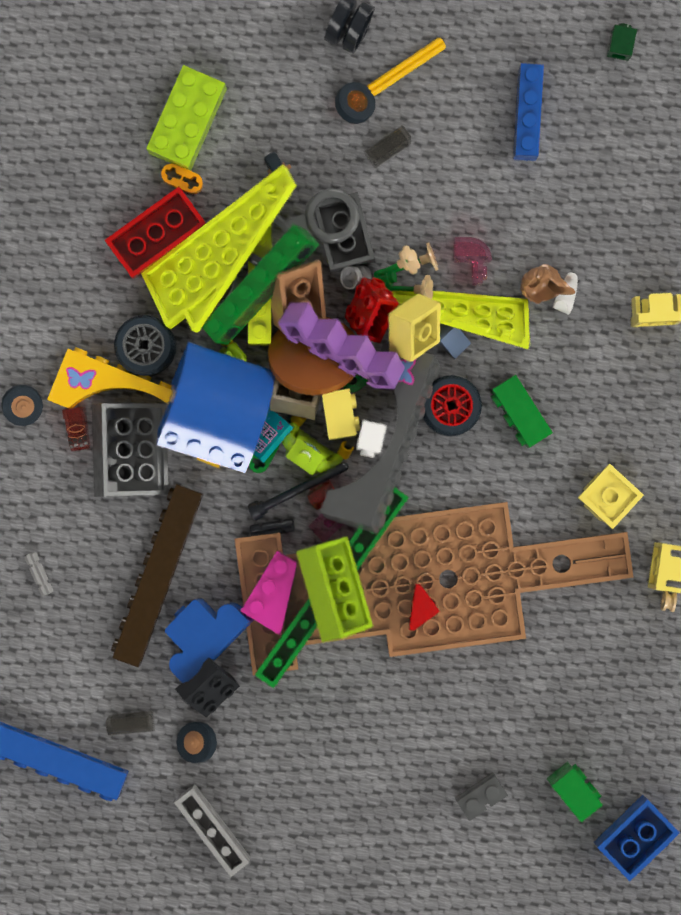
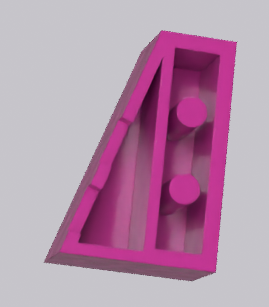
(271, 594)

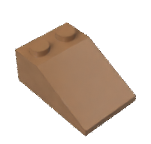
(299, 285)

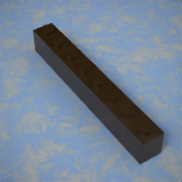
(157, 575)

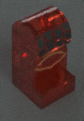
(77, 428)
(318, 494)

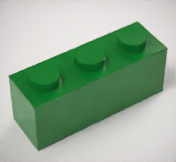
(520, 412)

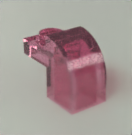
(475, 252)

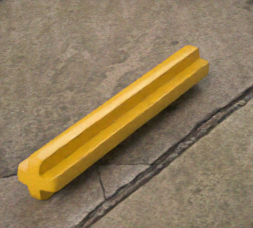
(406, 66)

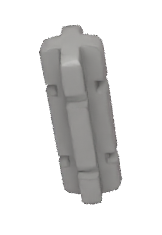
(38, 574)

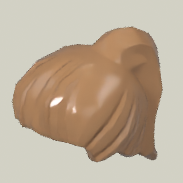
(544, 284)

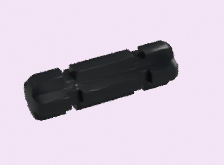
(273, 527)

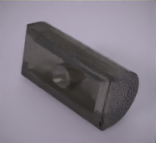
(388, 146)
(130, 723)

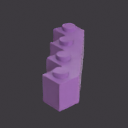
(330, 340)

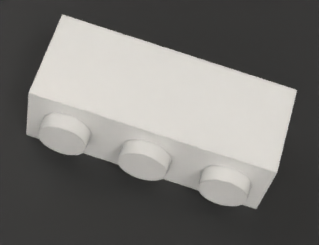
(370, 439)

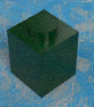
(621, 42)

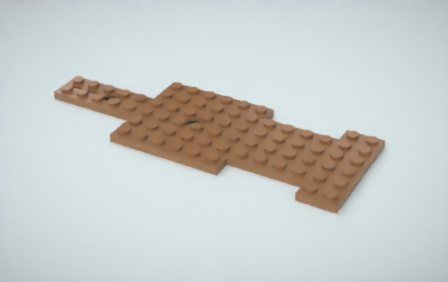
(417, 549)

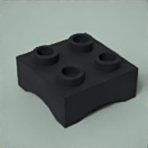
(207, 688)

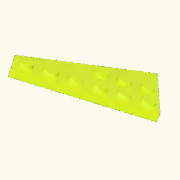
(485, 315)

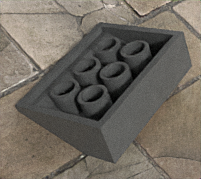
(127, 450)

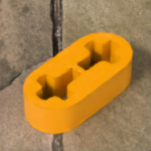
(185, 174)

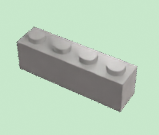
(212, 830)

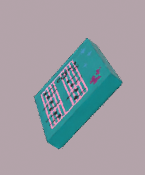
(272, 434)

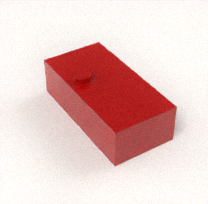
(155, 232)

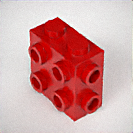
(371, 308)

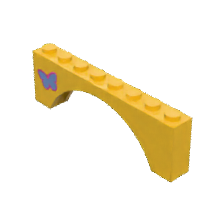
(84, 376)

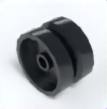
(349, 23)

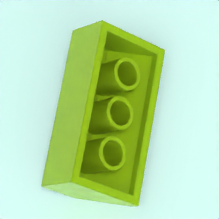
(334, 589)

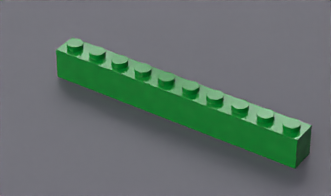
(304, 622)

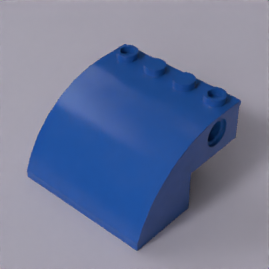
(216, 407)

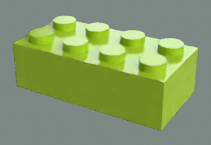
(186, 118)

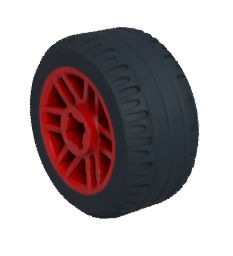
(466, 402)

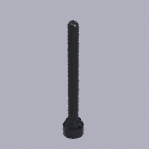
(259, 509)

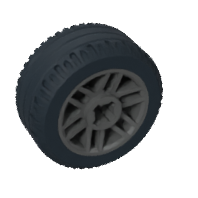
(129, 345)

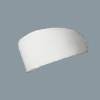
(565, 302)

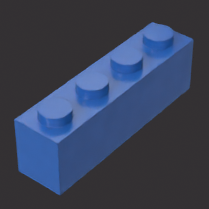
(528, 112)

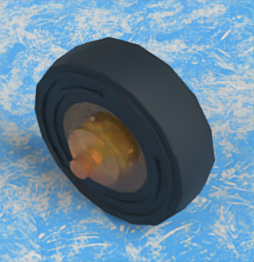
(355, 103)

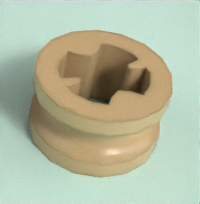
(669, 601)

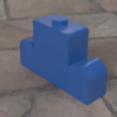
(203, 634)

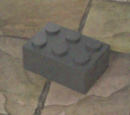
(333, 217)

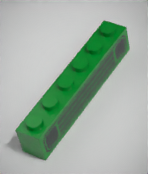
(259, 285)

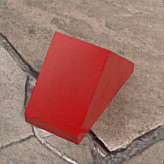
(422, 608)

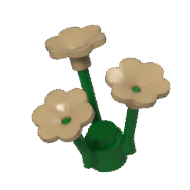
(409, 262)

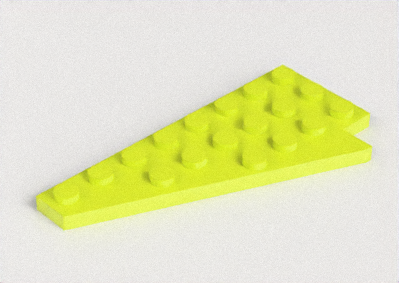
(202, 267)

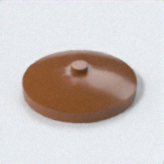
(302, 370)

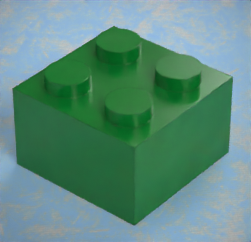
(578, 796)

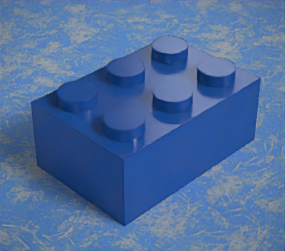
(636, 837)

